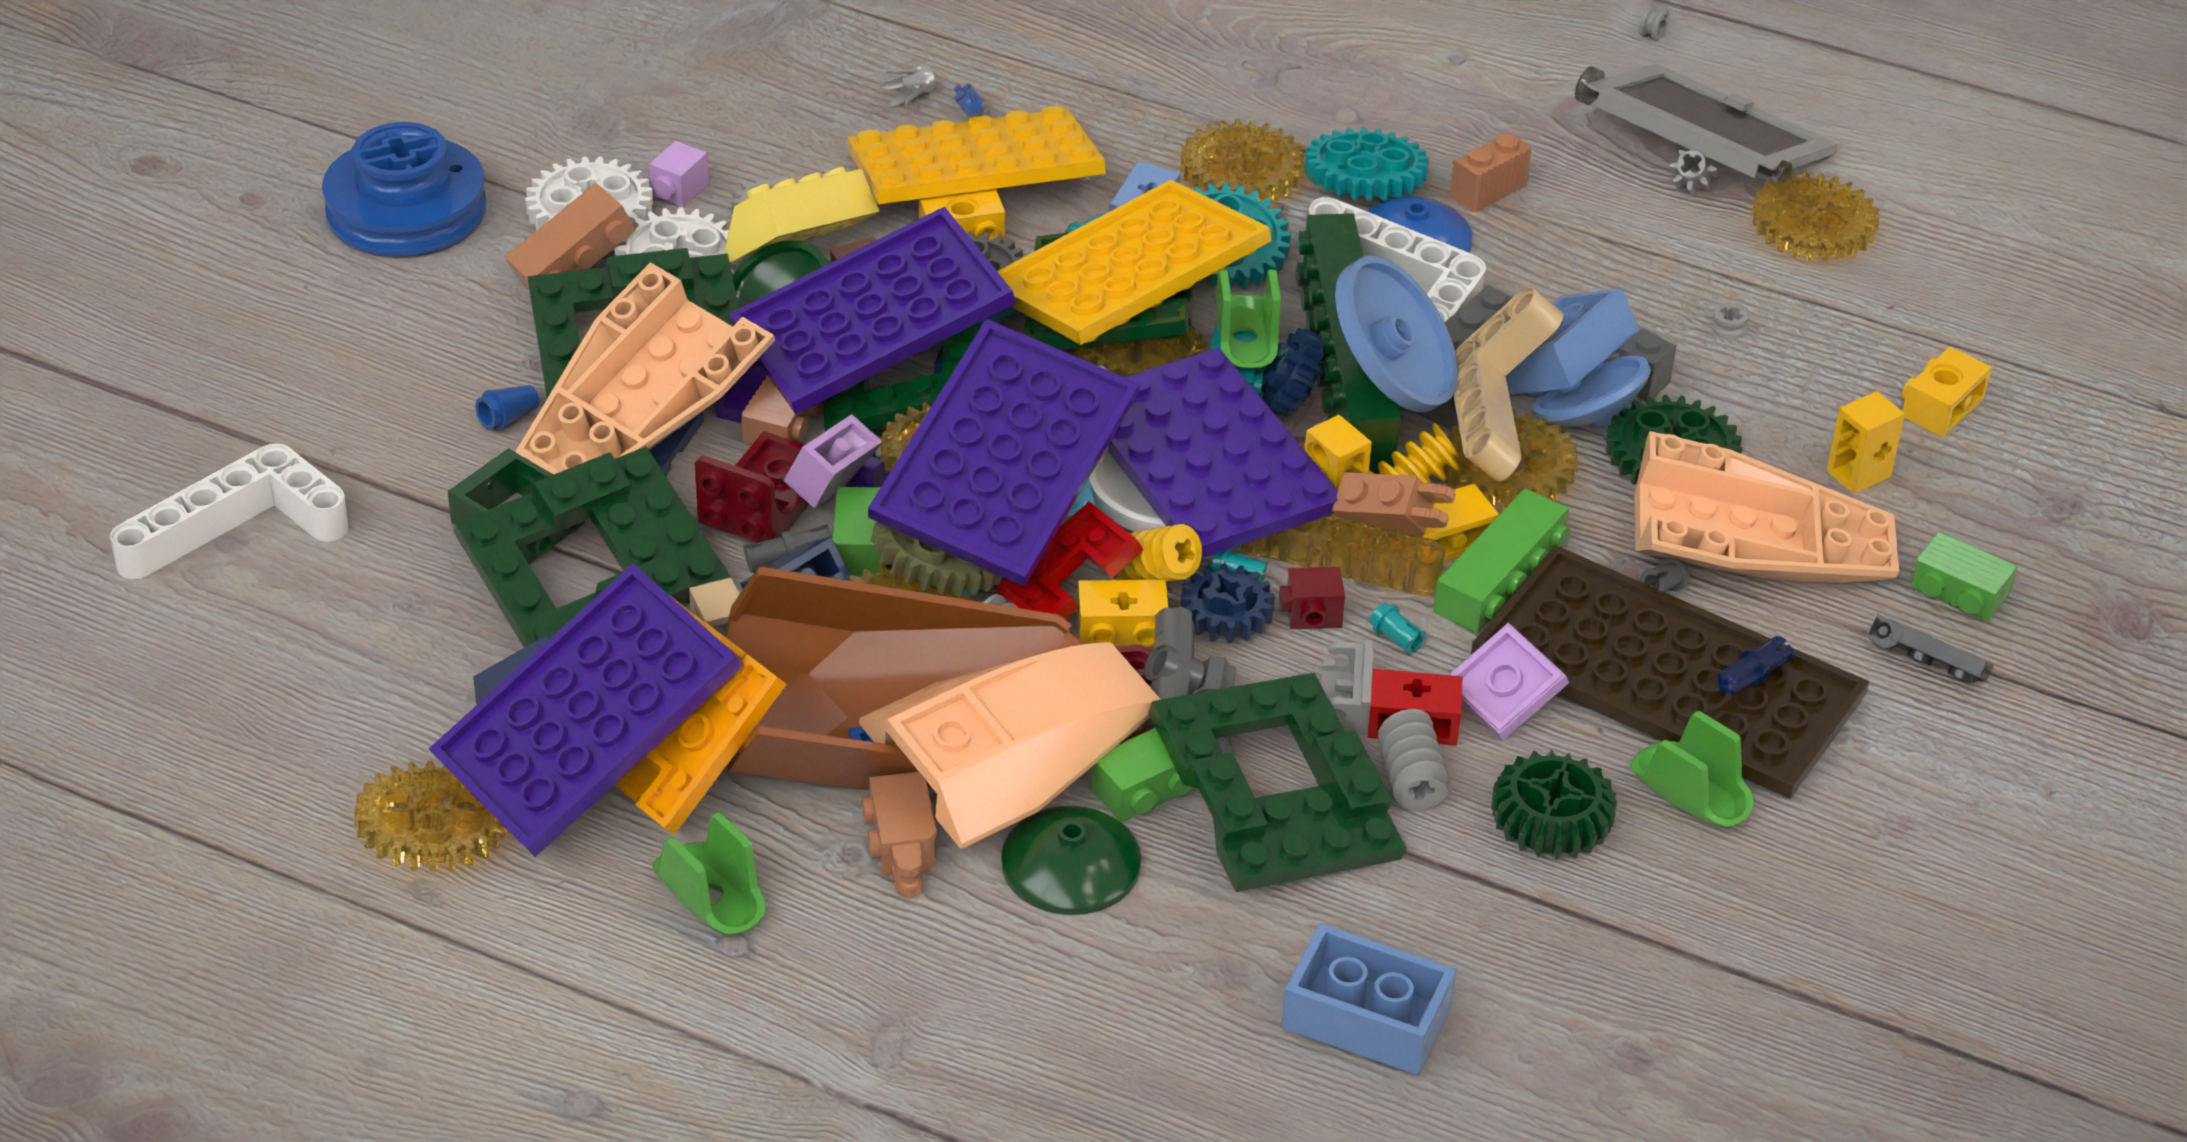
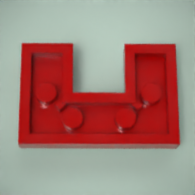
(1082, 537)

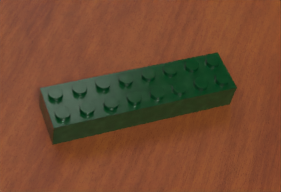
(1328, 248)

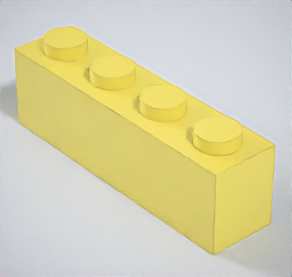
(799, 210)

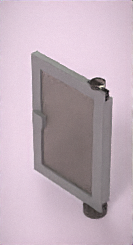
(1704, 120)

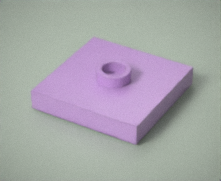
(1508, 681)

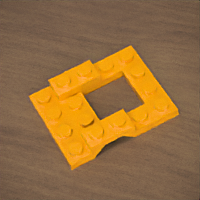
(691, 758)

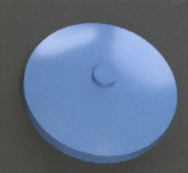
(1396, 334)

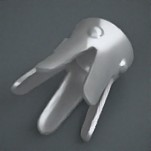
(918, 80)

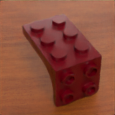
(750, 496)

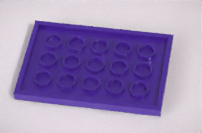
(875, 308)
(1004, 452)
(1216, 455)
(585, 709)

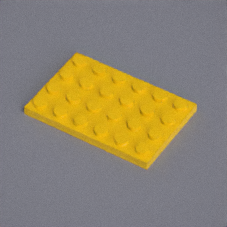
(975, 154)
(1130, 260)

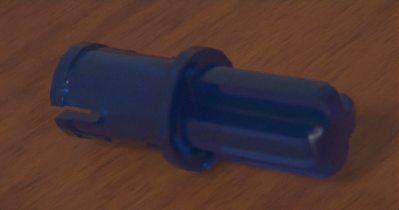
(1754, 666)

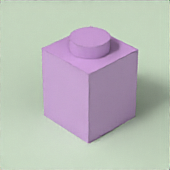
(679, 173)

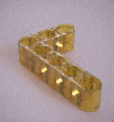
(1361, 551)

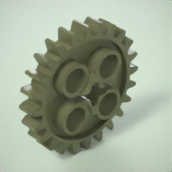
(929, 563)

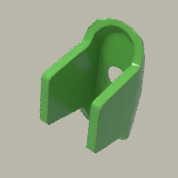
(1251, 314)
(1699, 772)
(720, 863)

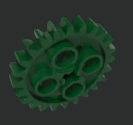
(1630, 430)

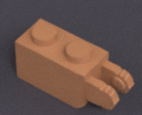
(1392, 501)
(902, 829)

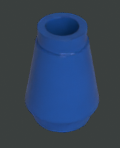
(503, 406)

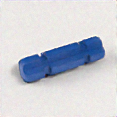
(968, 99)

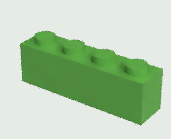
(1500, 560)

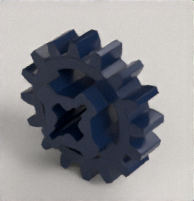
(1293, 371)
(1228, 603)

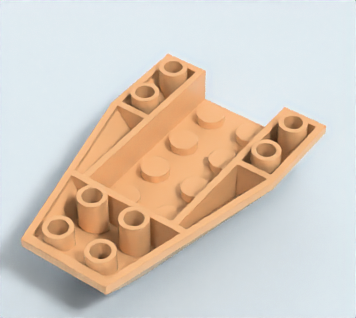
(640, 374)
(1754, 518)
(1014, 733)

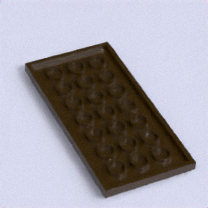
(1659, 660)

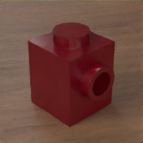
(1313, 598)

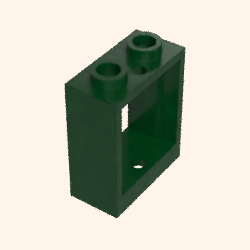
(507, 475)

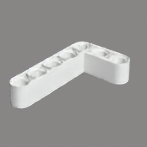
(1443, 271)
(224, 501)

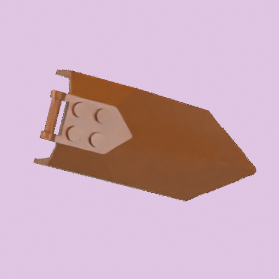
(855, 651)

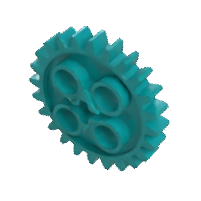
(1366, 164)
(1266, 257)

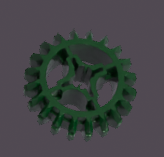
(1553, 804)

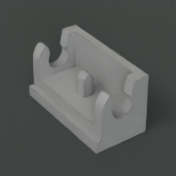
(1350, 683)

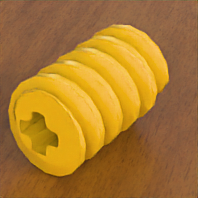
(1424, 460)
(1167, 554)

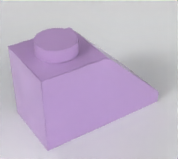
(831, 460)

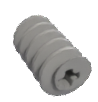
(1413, 760)

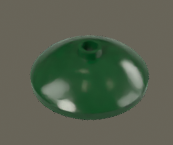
(775, 268)
(1071, 860)

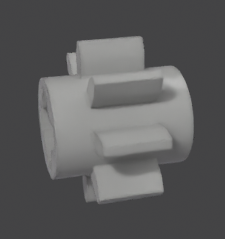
(1686, 176)

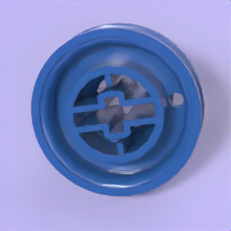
(404, 191)

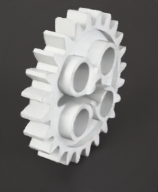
(565, 184)
(678, 231)

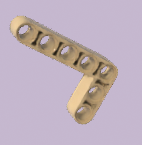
(1482, 389)

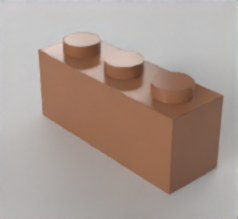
(573, 237)

